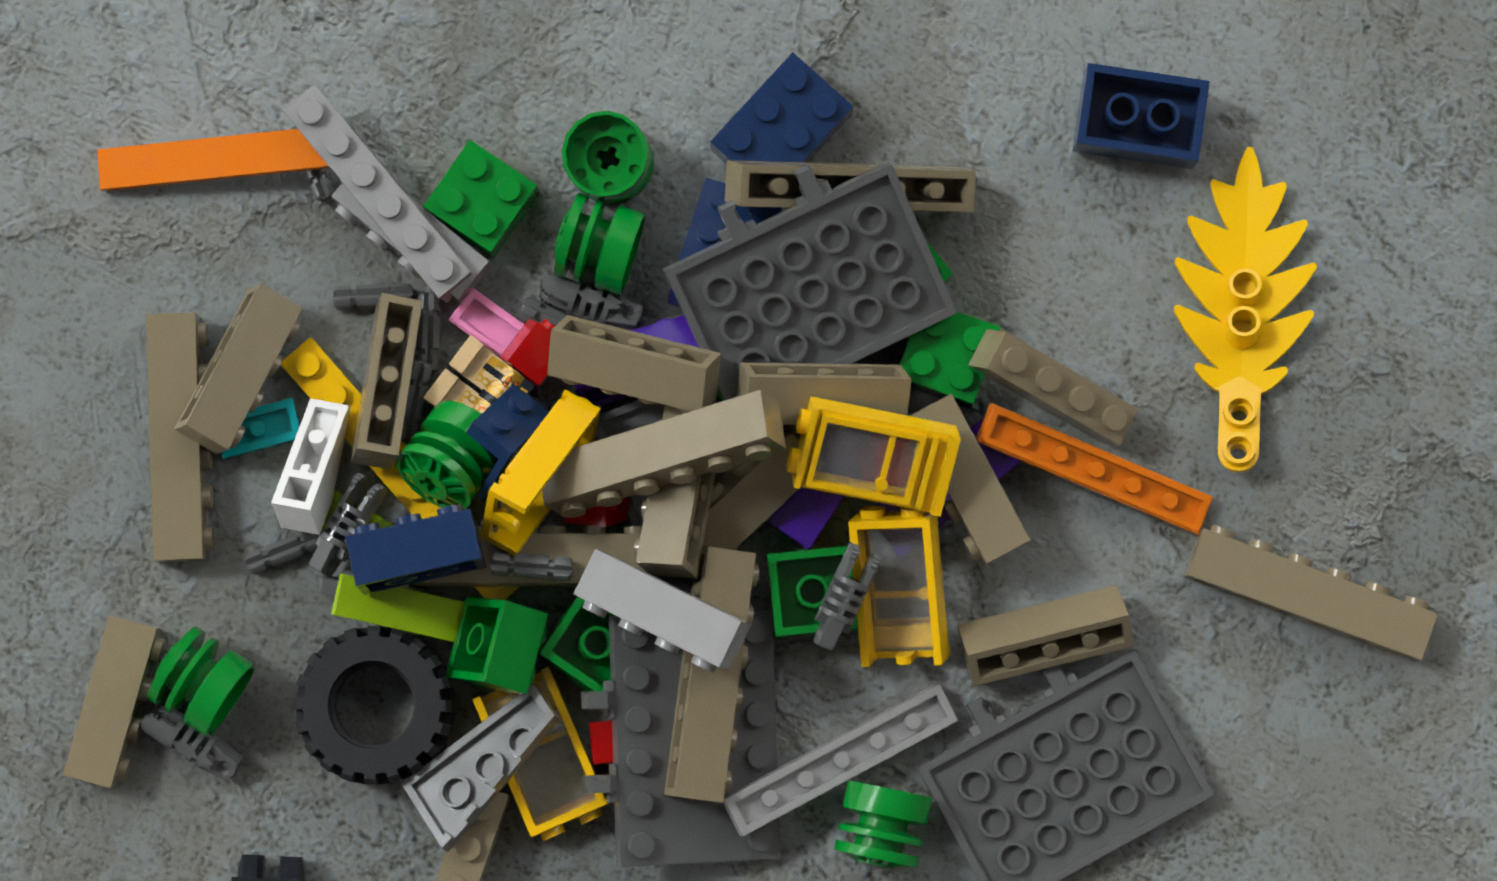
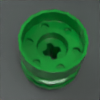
(602, 135)
(598, 243)
(445, 461)
(194, 677)
(882, 824)

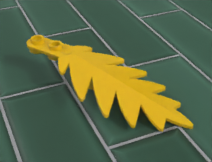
(1243, 302)

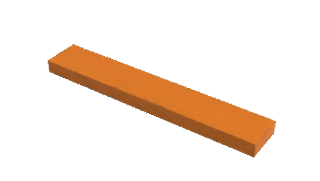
(206, 160)
(1093, 469)

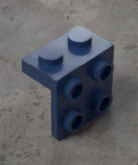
(505, 430)

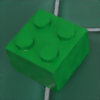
(481, 199)
(940, 358)
(799, 586)
(497, 645)
(579, 647)

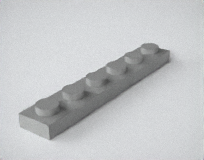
(377, 192)
(839, 759)

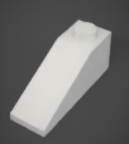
(312, 468)

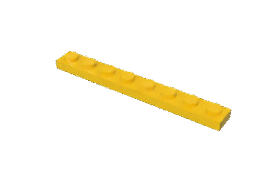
(326, 382)

